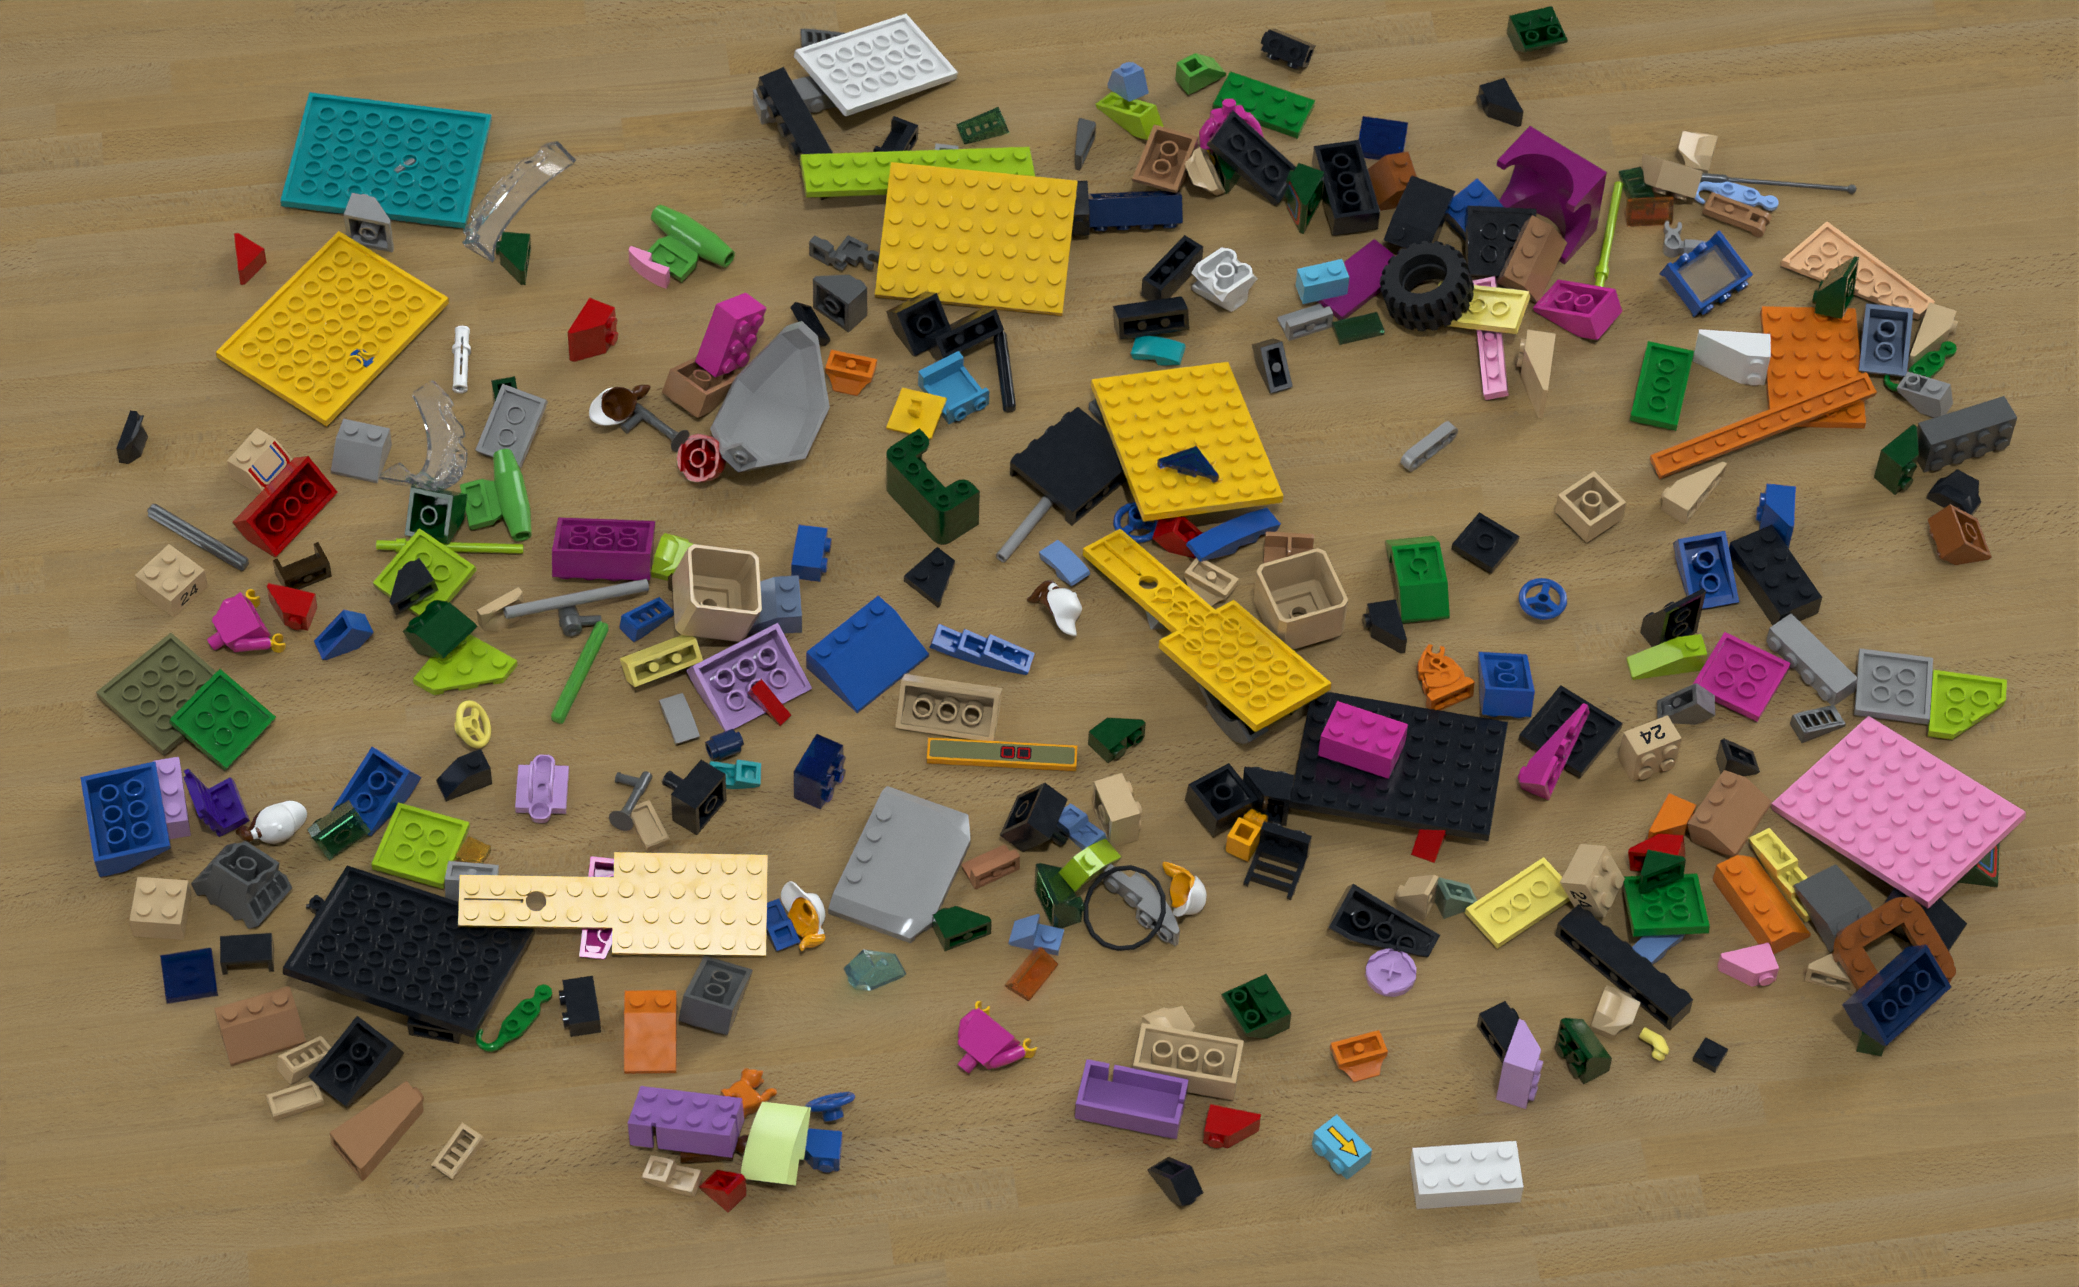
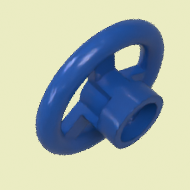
(1135, 522)
(1541, 602)
(831, 1105)

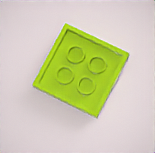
(443, 564)
(420, 845)

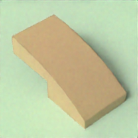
(671, 1177)

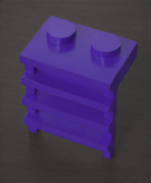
(218, 805)

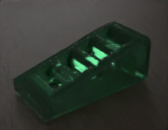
(985, 133)
(1637, 187)

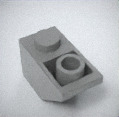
(1926, 394)

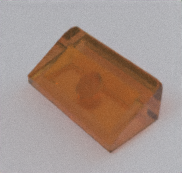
(1649, 211)
(1032, 974)

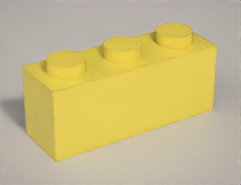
(661, 659)

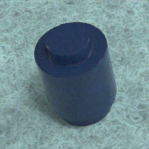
(724, 744)

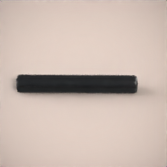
(1005, 372)

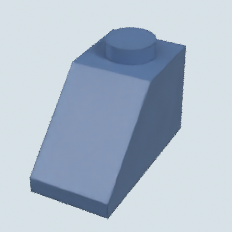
(1128, 81)

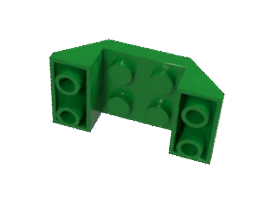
(1419, 578)

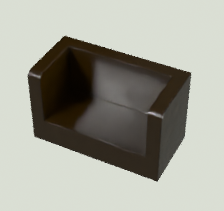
(305, 571)

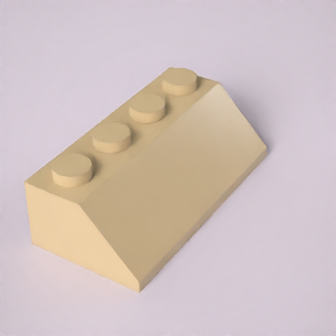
(948, 708)
(1204, 1059)

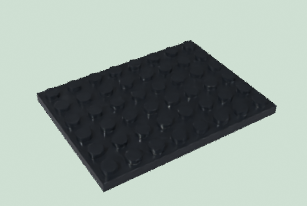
(1438, 783)
(406, 952)

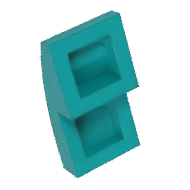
(1161, 349)
(741, 774)

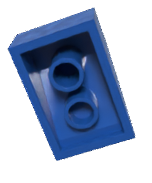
(1473, 195)
(1707, 564)
(1505, 684)
(378, 788)

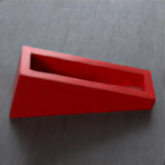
(769, 702)

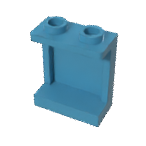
(952, 380)

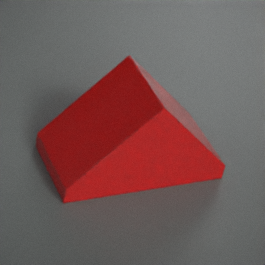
(249, 257)
(1428, 844)
(725, 1188)

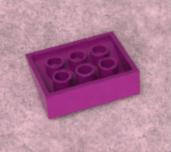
(603, 549)

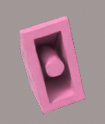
(1750, 965)

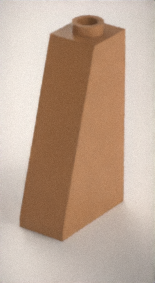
(376, 1129)

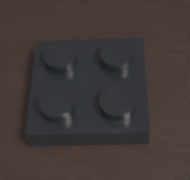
(1485, 542)

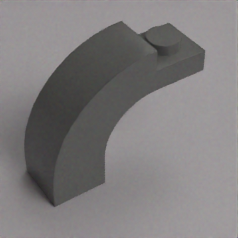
(1228, 721)

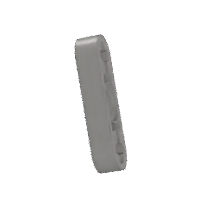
(1429, 446)

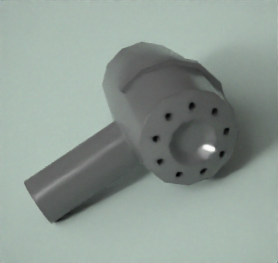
(571, 621)

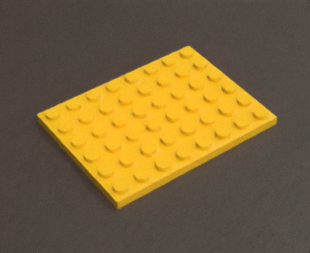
(976, 238)
(322, 314)
(1182, 409)

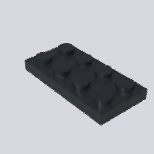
(1252, 157)

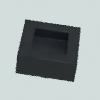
(1710, 1055)

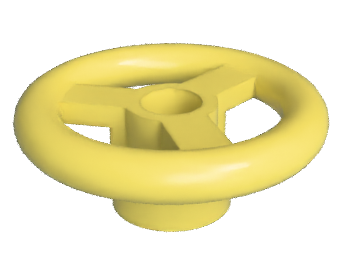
(470, 725)

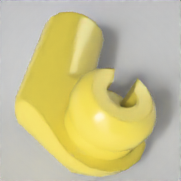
(1657, 1042)

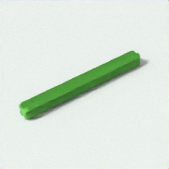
(579, 672)

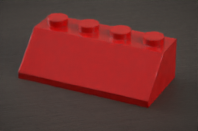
(285, 506)

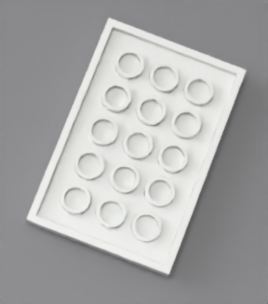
(875, 64)

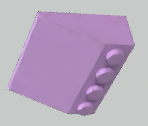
(730, 674)

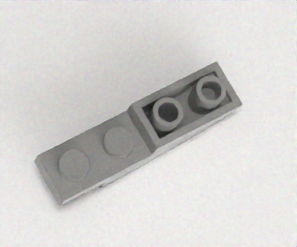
(1145, 897)

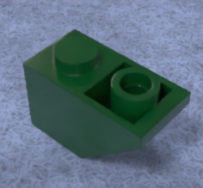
(1115, 736)

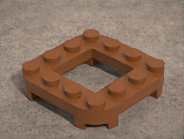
(1898, 911)

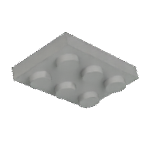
(512, 423)

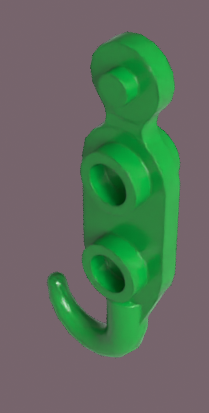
(1929, 364)
(518, 1020)

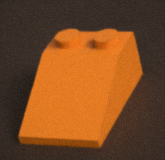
(650, 1031)

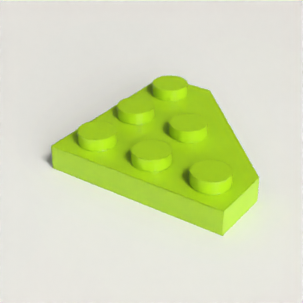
(465, 668)
(1962, 702)

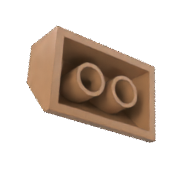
(1533, 258)
(1728, 814)
(260, 1026)

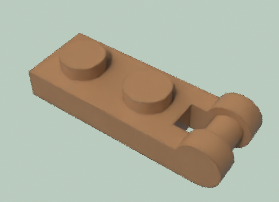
(1737, 214)

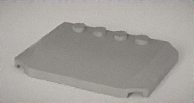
(902, 865)

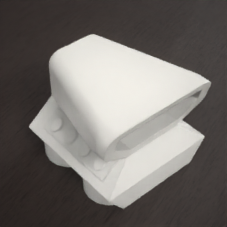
(1223, 279)

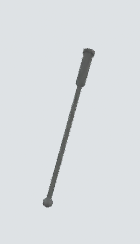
(1720, 178)

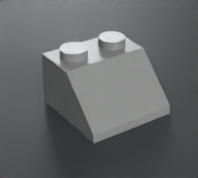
(368, 223)
(361, 450)

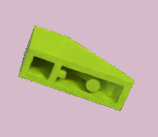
(1134, 116)
(1669, 658)
(1089, 864)

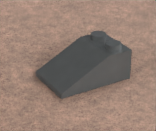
(1831, 902)
(714, 995)

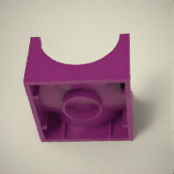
(1556, 185)

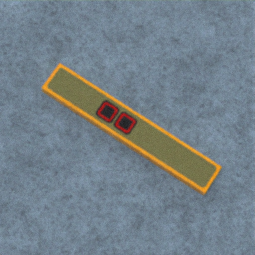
(1002, 754)

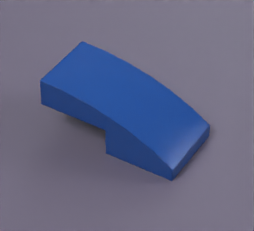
(779, 927)

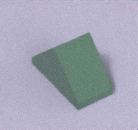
(1453, 897)

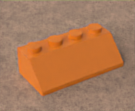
(1759, 903)

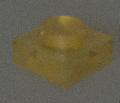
(473, 851)

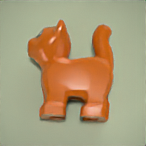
(744, 1089)

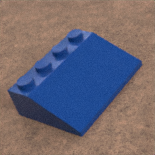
(866, 654)
(125, 817)

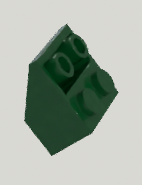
(1535, 30)
(1258, 1008)
(1581, 1050)

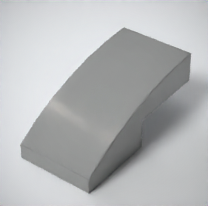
(679, 718)

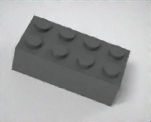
(1965, 434)

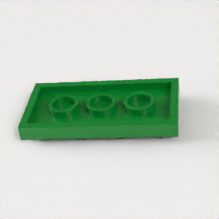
(1270, 105)
(1662, 385)

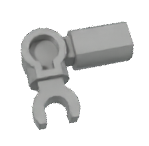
(1672, 242)

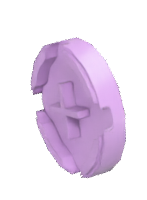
(1390, 972)

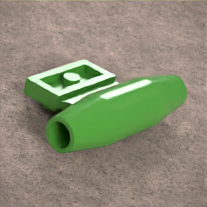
(686, 243)
(502, 497)

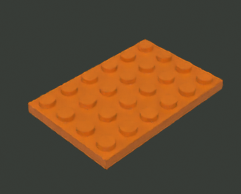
(1810, 355)

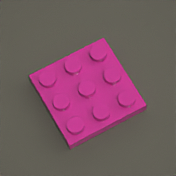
(1742, 676)

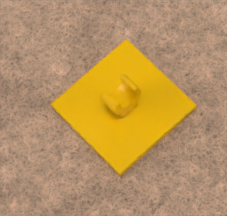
(916, 411)

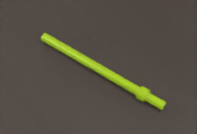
(1602, 270)
(457, 546)

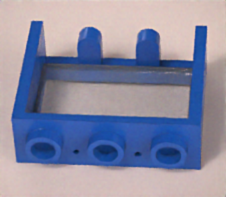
(1707, 274)

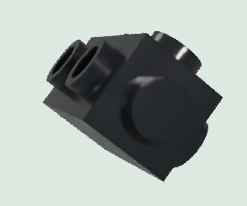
(1287, 47)

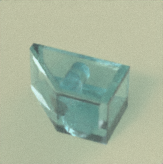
(873, 970)

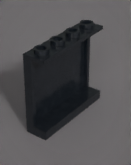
(1072, 464)

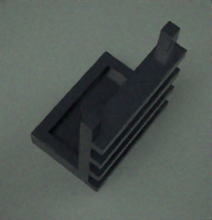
(1282, 846)

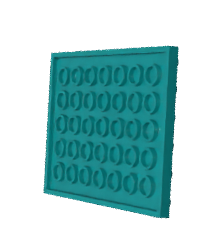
(359, 142)

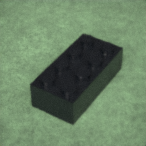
(1346, 187)
(1774, 576)

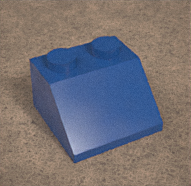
(1777, 509)

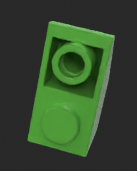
(1197, 72)

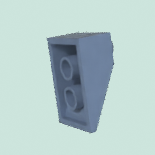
(1885, 340)
(780, 605)

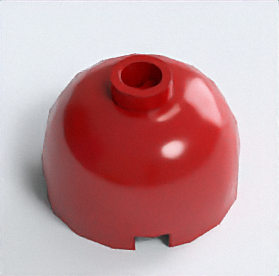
(700, 458)

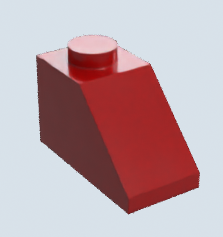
(1174, 535)
(293, 606)
(1661, 842)
(1229, 1126)

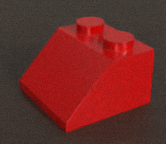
(592, 331)

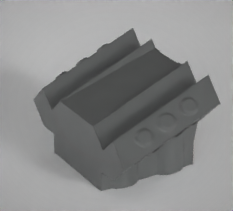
(243, 883)

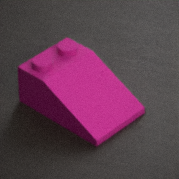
(1580, 308)

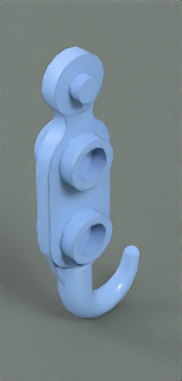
(1739, 193)

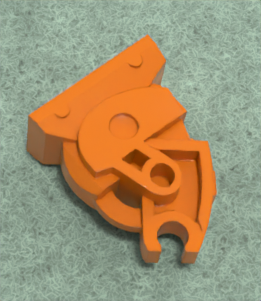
(1442, 680)

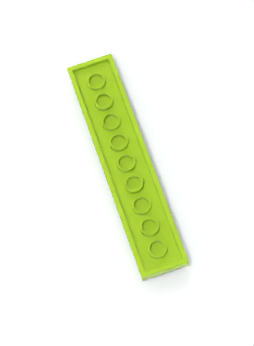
(869, 171)

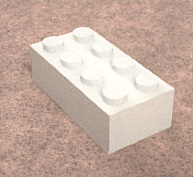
(1466, 1175)

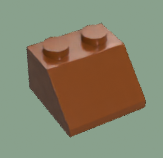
(1390, 178)
(1958, 536)

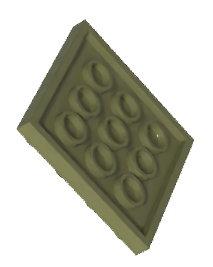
(156, 689)

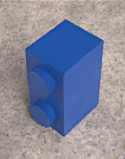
(810, 553)

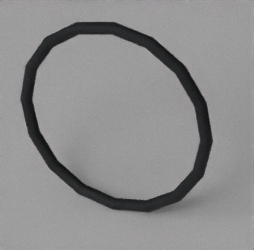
(1159, 922)

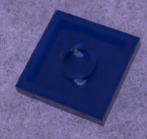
(1382, 137)
(189, 975)

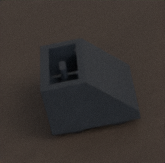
(1272, 791)

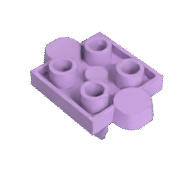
(542, 789)

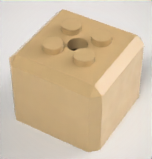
(724, 580)
(1301, 585)

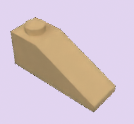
(1934, 331)
(1691, 491)

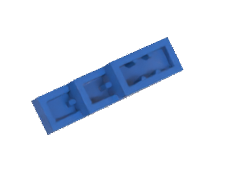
(1231, 534)
(982, 651)

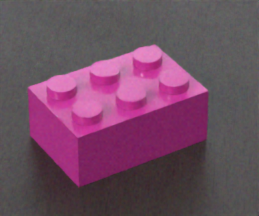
(730, 334)
(1363, 739)

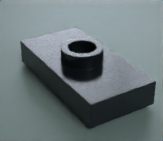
(807, 315)

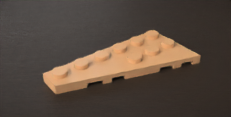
(1874, 281)

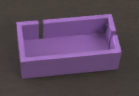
(1133, 1100)
(686, 1121)

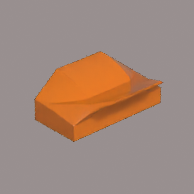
(849, 371)
(1360, 1055)

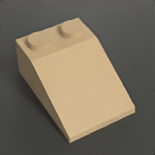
(1535, 365)

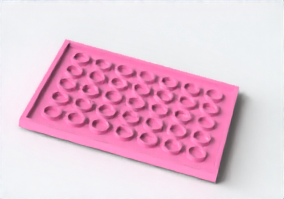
(1898, 811)

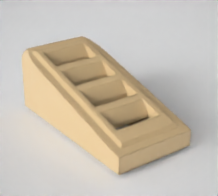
(288, 1062)
(462, 1131)

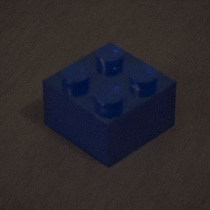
(819, 771)

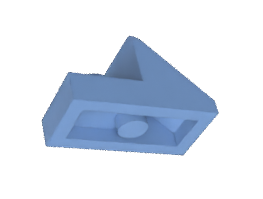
(1031, 935)

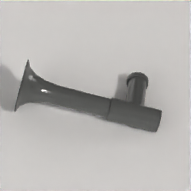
(642, 413)
(622, 818)

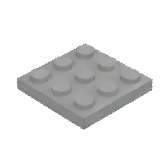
(1893, 686)

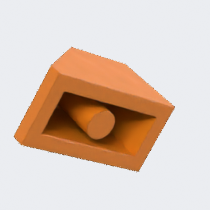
(1673, 817)

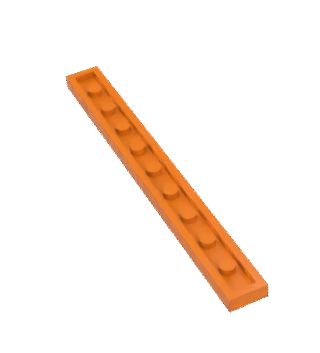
(1763, 425)

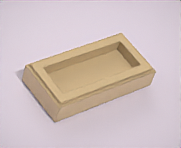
(649, 826)
(294, 1100)

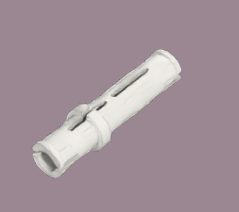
(461, 337)

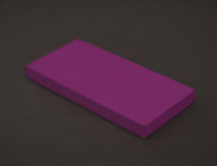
(1364, 279)

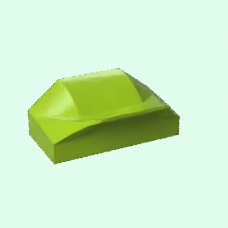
(668, 555)

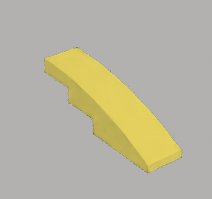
(1780, 866)

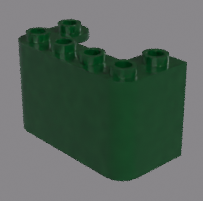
(937, 509)

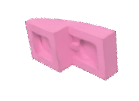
(653, 272)

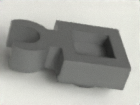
(824, 252)
(858, 252)

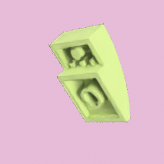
(776, 1143)

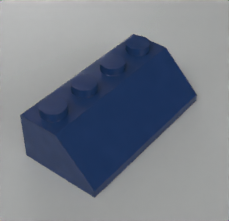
(1135, 208)
(1897, 994)

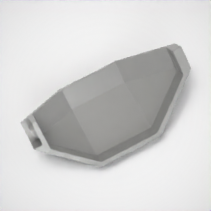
(774, 403)

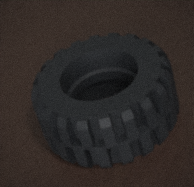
(1421, 264)

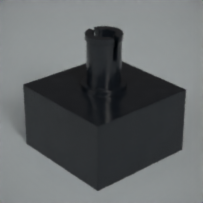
(696, 796)
(1035, 818)

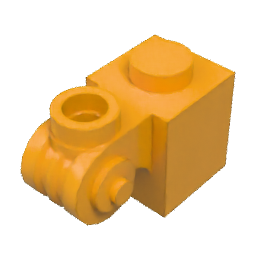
(1245, 835)

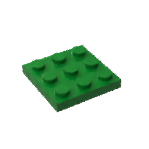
(222, 719)
(1668, 909)

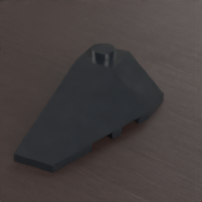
(1373, 922)

